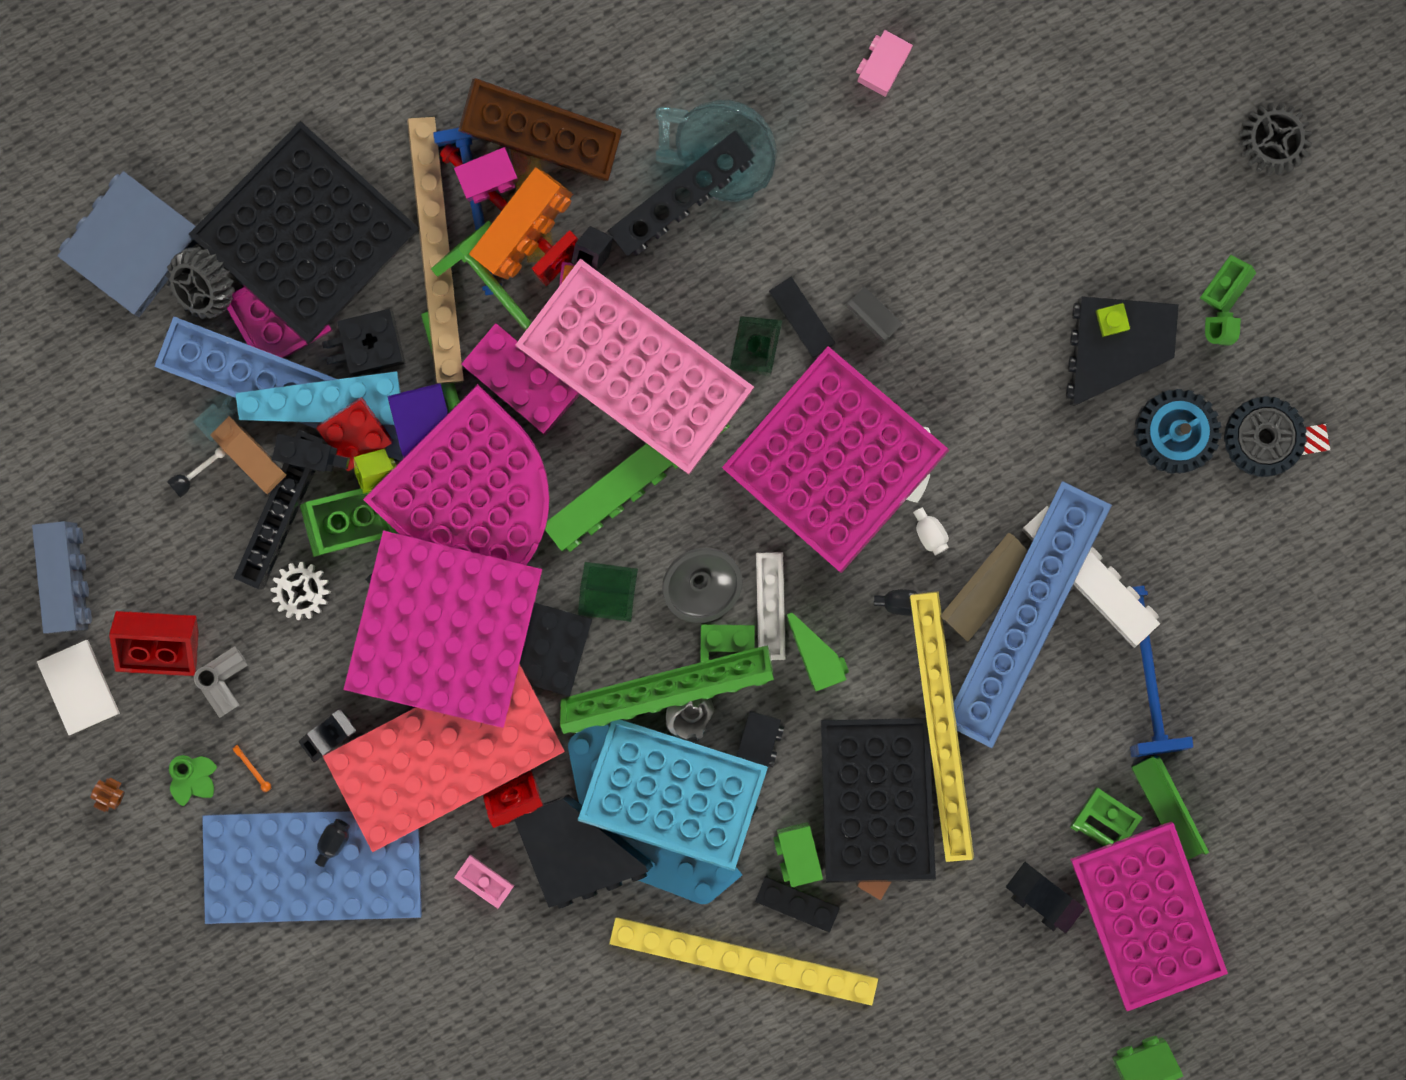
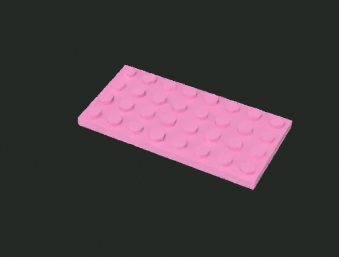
(634, 366)

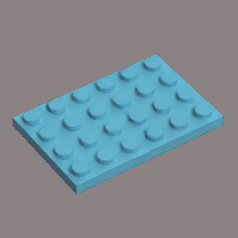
(673, 794)

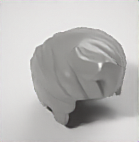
(689, 719)

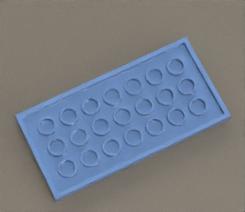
(267, 871)

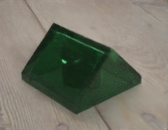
(756, 345)
(607, 591)

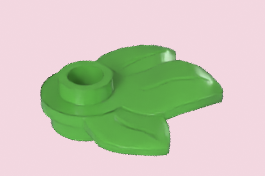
(194, 781)

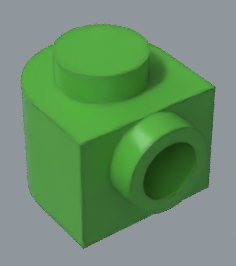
(1222, 329)

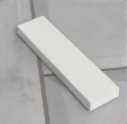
(771, 603)

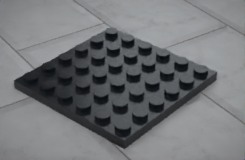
(304, 232)

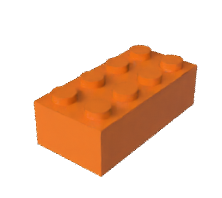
(521, 224)

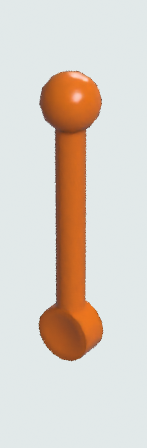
(265, 786)

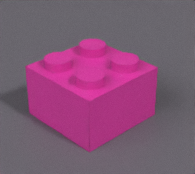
(486, 175)

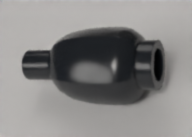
(896, 601)
(332, 841)

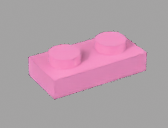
(484, 881)

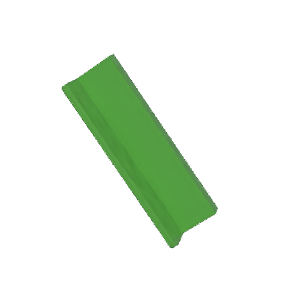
(1168, 804)

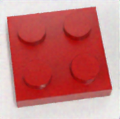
(354, 431)
(512, 799)

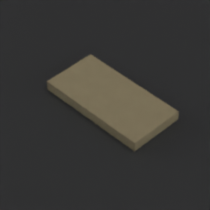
(985, 588)

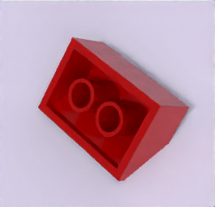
(154, 643)

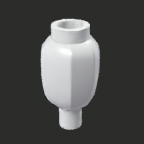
(931, 532)

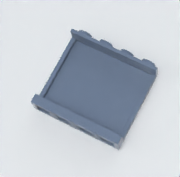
(127, 243)

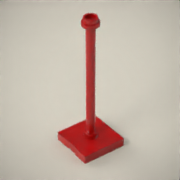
(550, 264)

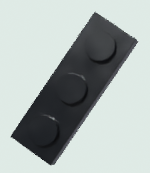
(797, 904)

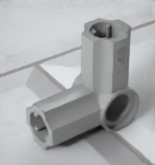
(218, 692)

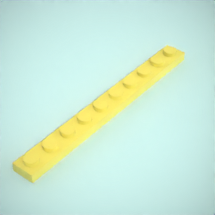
(942, 726)
(743, 961)

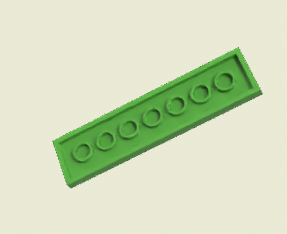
(666, 689)

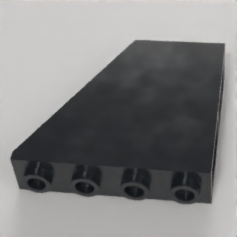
(1114, 359)
(575, 856)

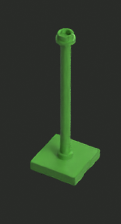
(461, 252)

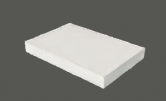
(78, 687)

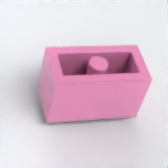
(884, 63)

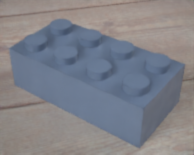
(61, 577)

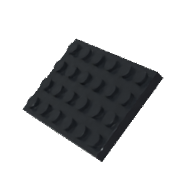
(877, 800)

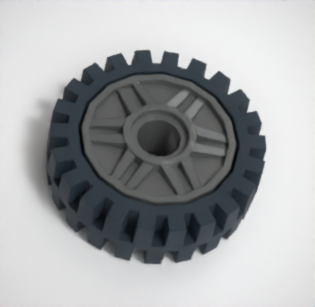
(1286, 432)

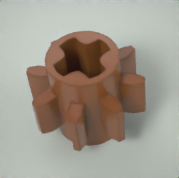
(107, 795)

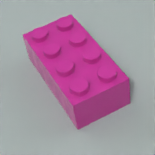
(519, 380)

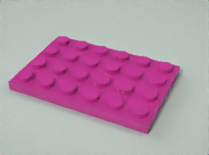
(1149, 916)

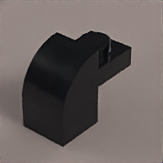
(327, 735)

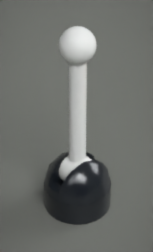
(181, 483)

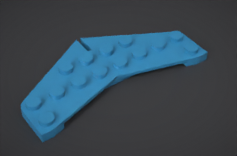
(670, 870)

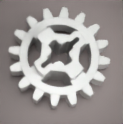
(306, 580)

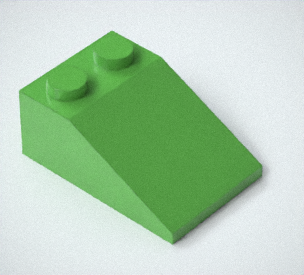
(341, 522)
(819, 659)

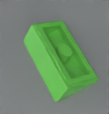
(1228, 284)

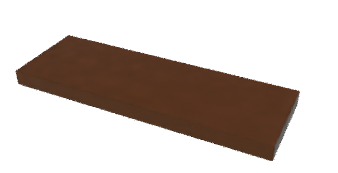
(539, 130)

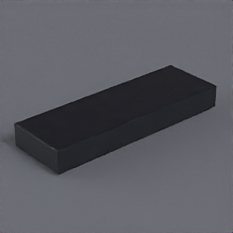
(801, 317)

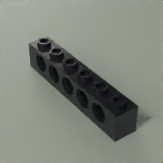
(624, 230)
(275, 522)

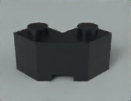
(1044, 897)

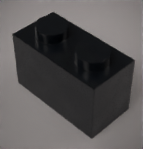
(760, 738)

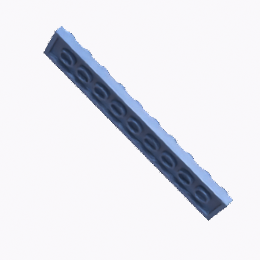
(236, 367)
(1028, 613)

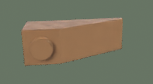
(248, 454)

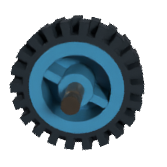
(1177, 431)

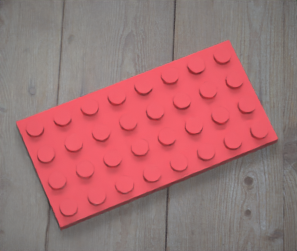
(437, 762)

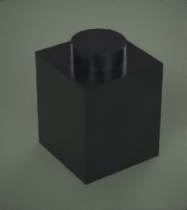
(593, 248)

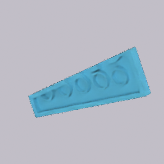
(320, 399)

